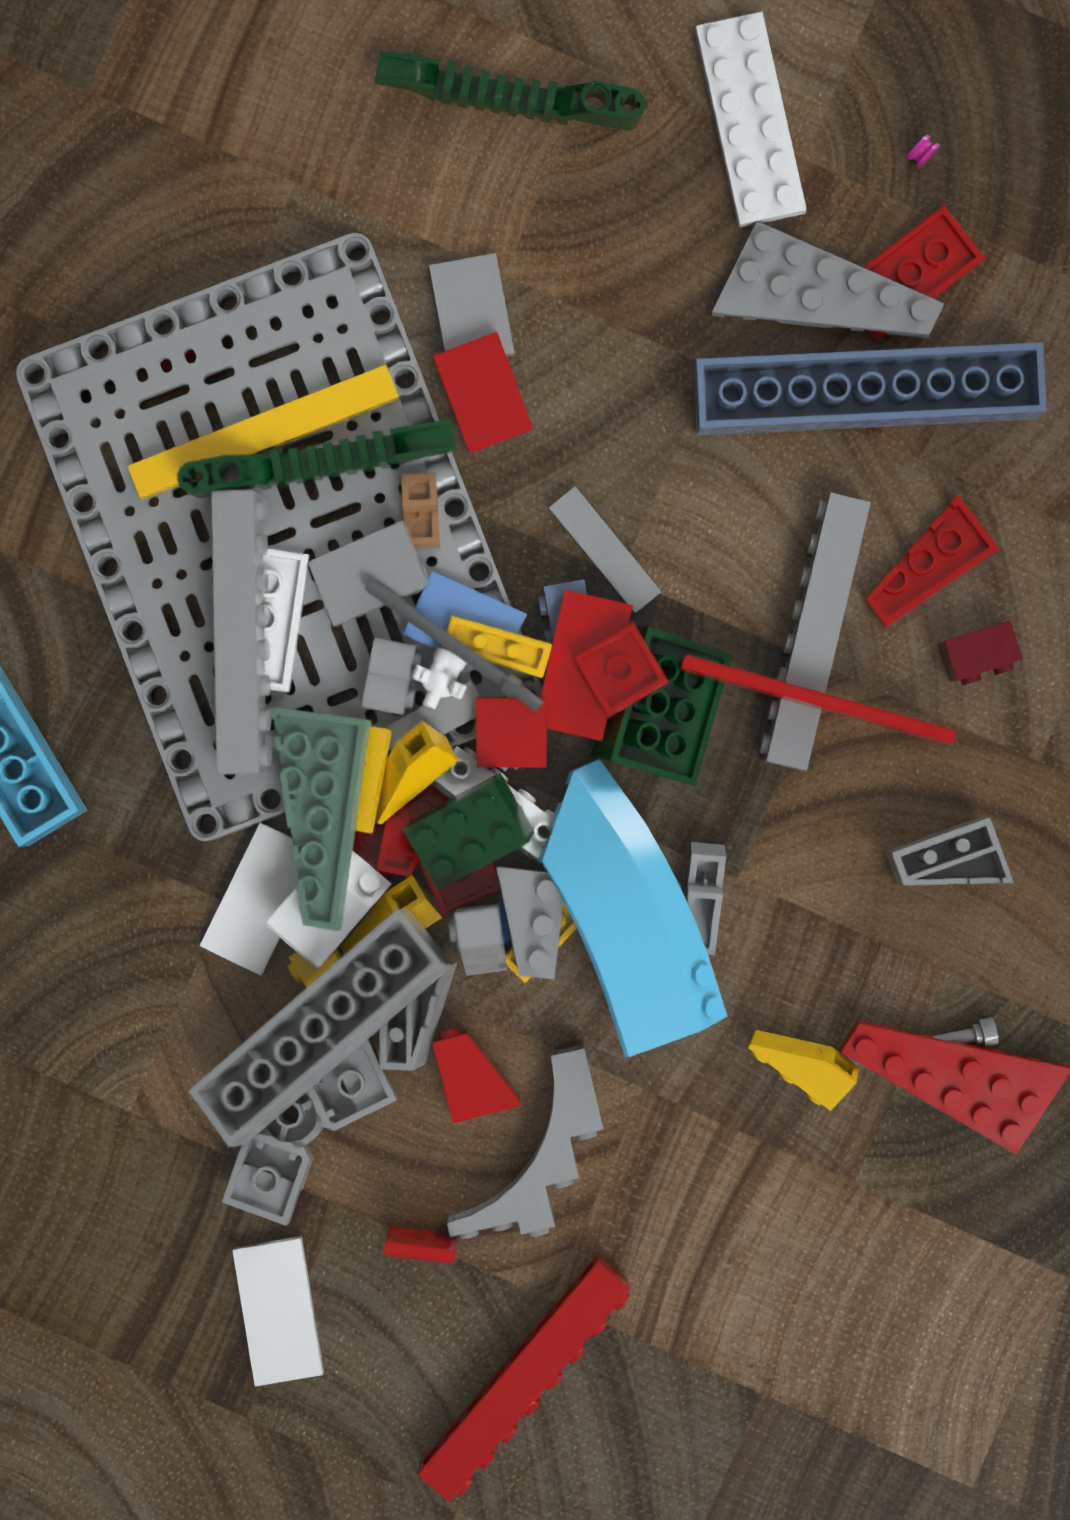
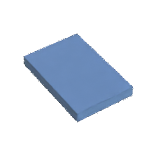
(452, 598)

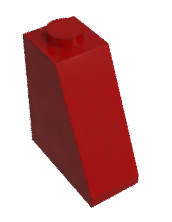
(470, 1077)

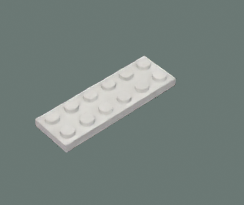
(750, 119)

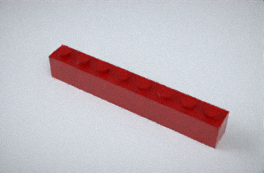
(523, 1379)

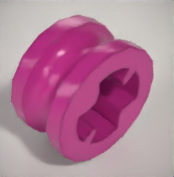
(923, 151)

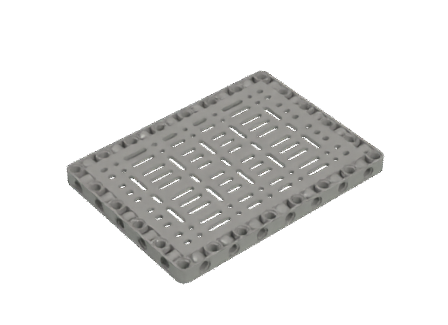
(110, 534)

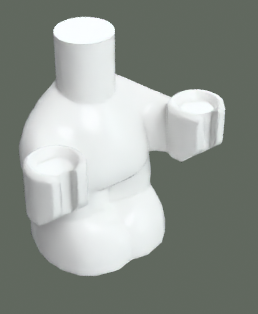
(441, 677)

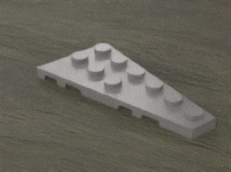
(810, 287)

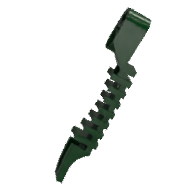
(567, 104)
(331, 460)

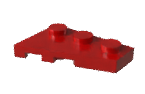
(396, 852)

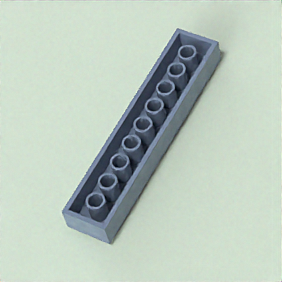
(869, 389)

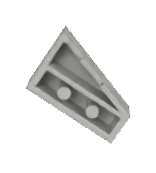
(952, 856)
(533, 919)
(479, 938)
(410, 1033)

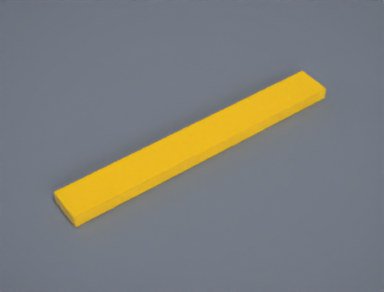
(269, 428)

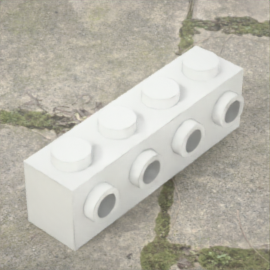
(466, 775)

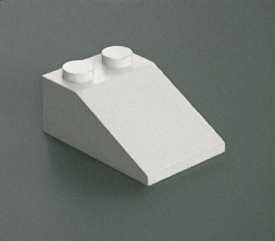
(317, 944)

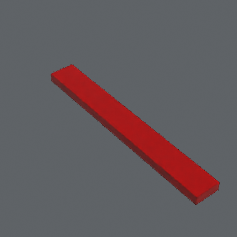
(817, 700)

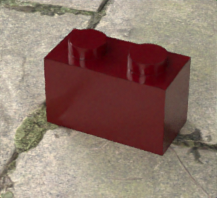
(980, 652)

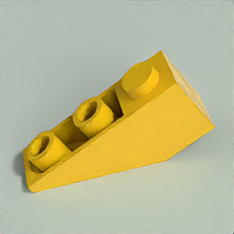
(413, 766)
(407, 896)
(811, 1066)

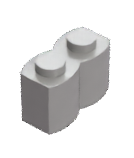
(391, 676)

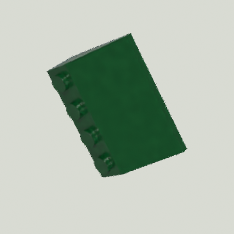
(671, 725)

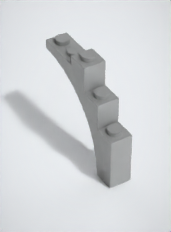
(553, 1163)

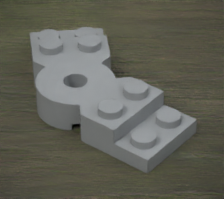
(278, 1159)

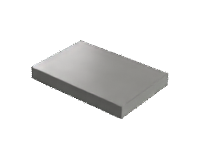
(471, 301)
(382, 556)

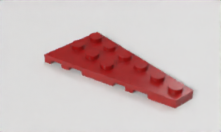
(971, 1083)

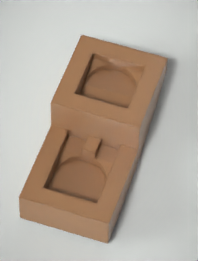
(421, 509)

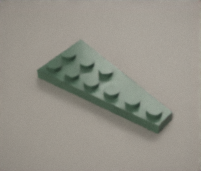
(321, 796)

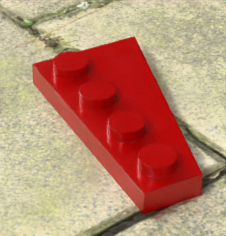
(941, 556)

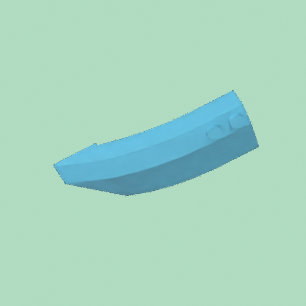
(630, 914)

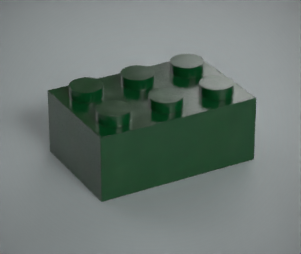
(469, 831)

